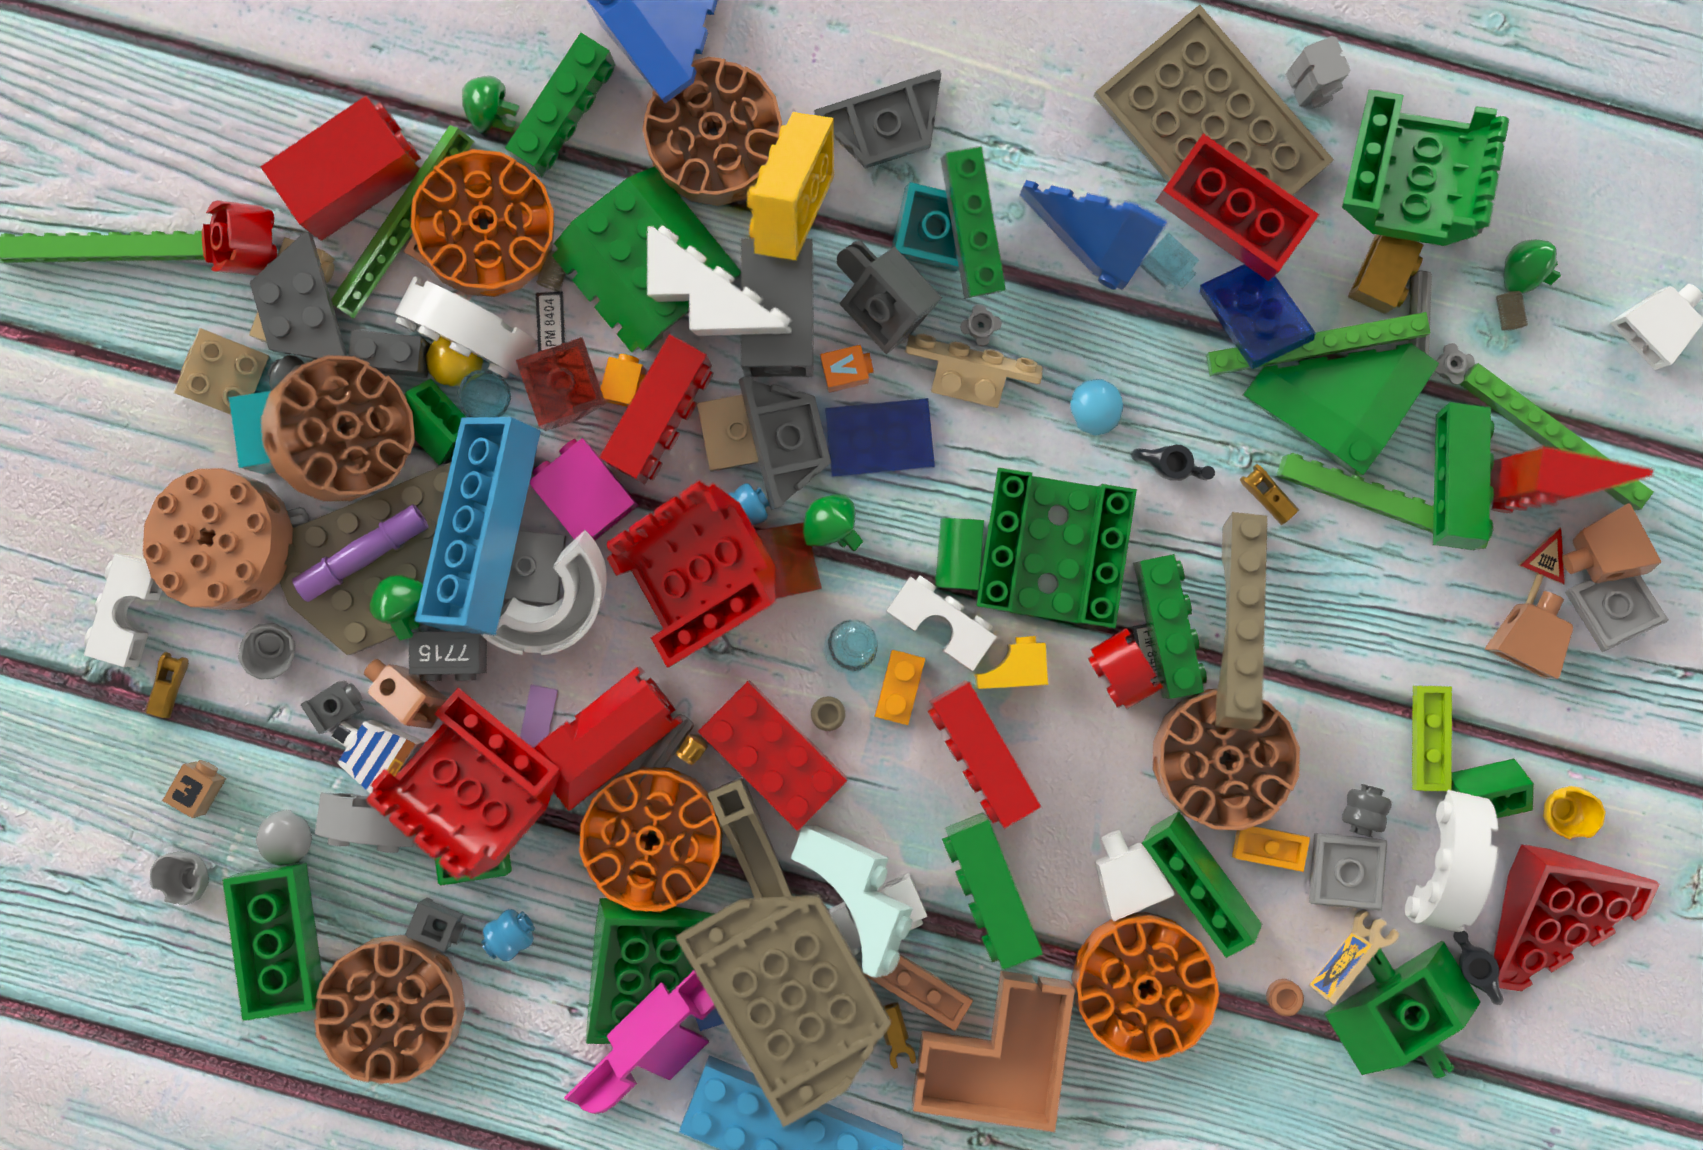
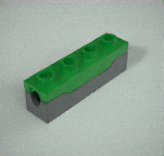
(972, 222)

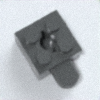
(886, 295)

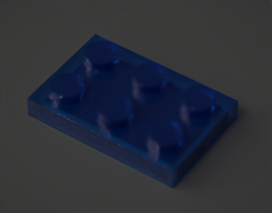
(1257, 314)
(880, 438)

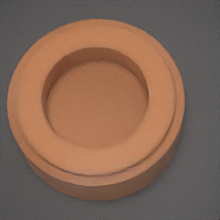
(1285, 997)

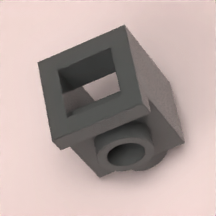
(320, 713)
(424, 927)

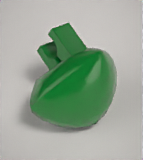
(485, 104)
(1530, 265)
(831, 521)
(396, 602)

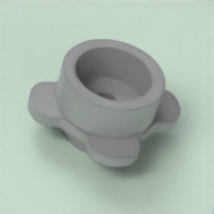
(991, 324)
(1463, 362)

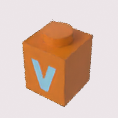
(846, 368)

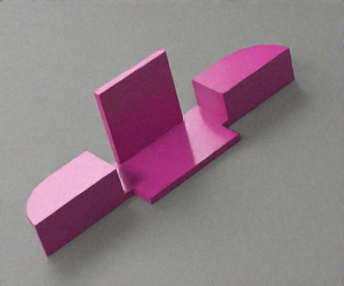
(646, 1039)

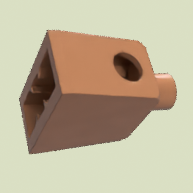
(1613, 548)
(1534, 637)
(404, 694)

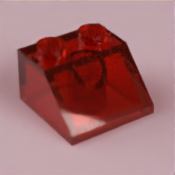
(561, 384)
(793, 560)

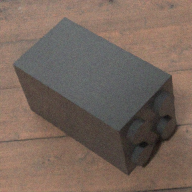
(790, 289)

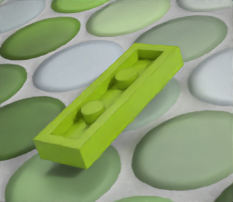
(1432, 738)

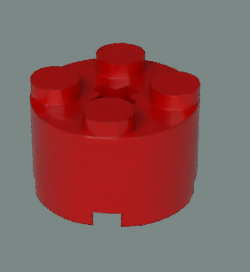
(238, 238)
(1125, 670)

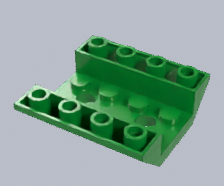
(1082, 554)

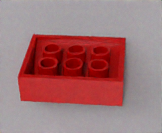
(1554, 475)

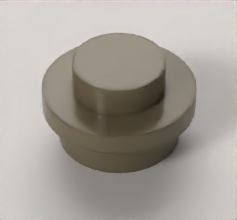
(828, 713)

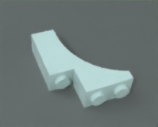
(856, 877)

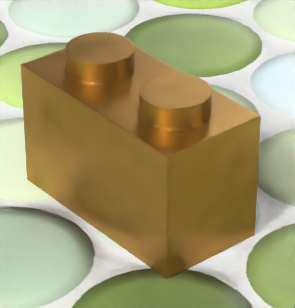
(1386, 273)

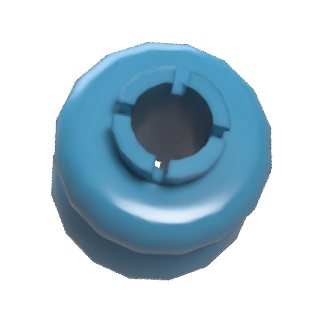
(752, 502)
(508, 935)

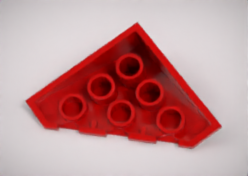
(1558, 905)

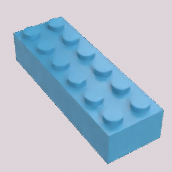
(478, 525)
(736, 1115)

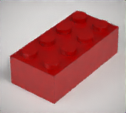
(1237, 207)
(657, 410)
(984, 753)
(773, 755)

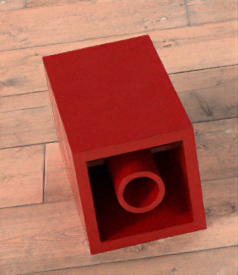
(343, 168)

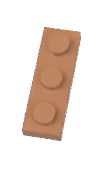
(926, 992)

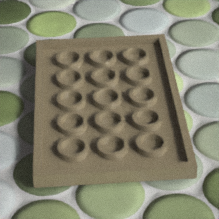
(1204, 84)

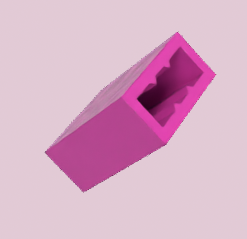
(582, 490)

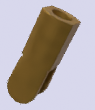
(1273, 498)
(165, 691)
(692, 749)

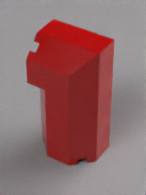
(607, 736)

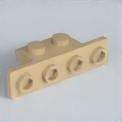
(969, 372)

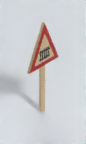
(1546, 562)

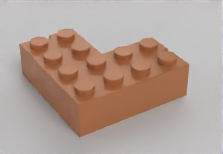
(1014, 1074)

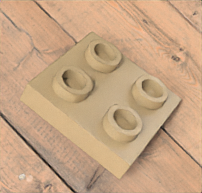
(219, 370)

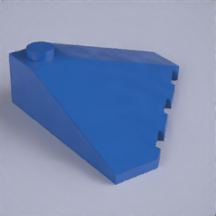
(658, 37)
(1100, 236)

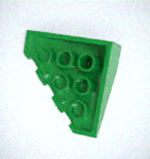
(1345, 403)
(631, 959)

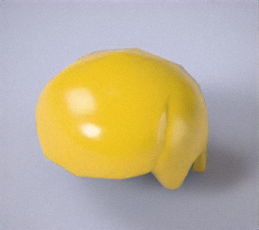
(448, 365)
(1574, 812)

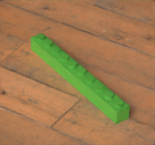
(393, 231)
(100, 247)
(1331, 342)
(1543, 427)
(1357, 492)

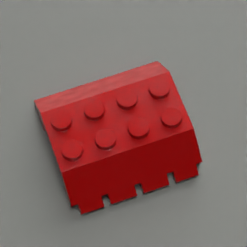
(696, 568)
(467, 789)

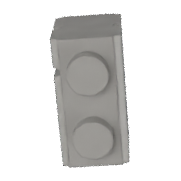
(1318, 73)

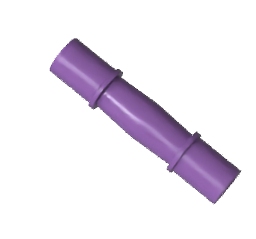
(360, 553)

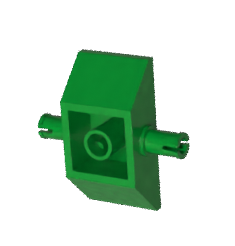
(1374, 1020)

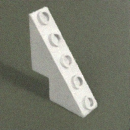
(714, 301)

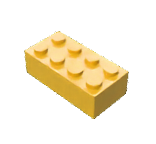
(792, 186)

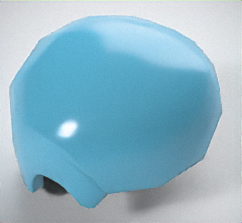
(1096, 406)

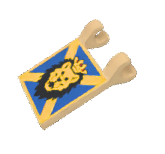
(1351, 957)

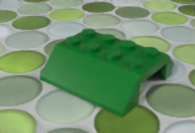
(1424, 173)
(611, 255)

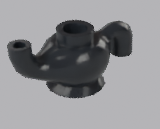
(1173, 462)
(1479, 968)

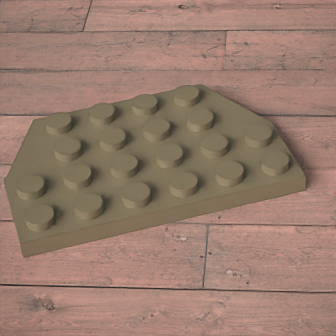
(344, 610)
(788, 997)

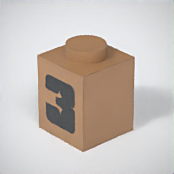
(194, 788)

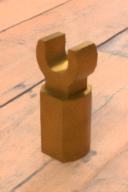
(897, 1035)

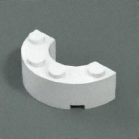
(465, 325)
(565, 622)
(1462, 864)

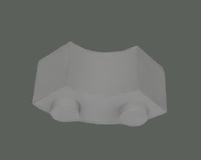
(351, 819)

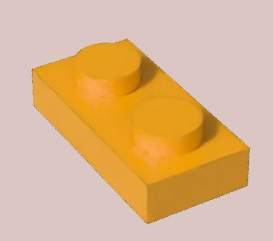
(899, 687)
(1271, 847)

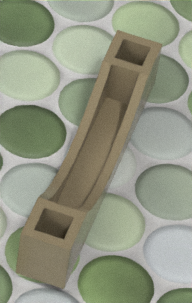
(1241, 673)
(749, 839)

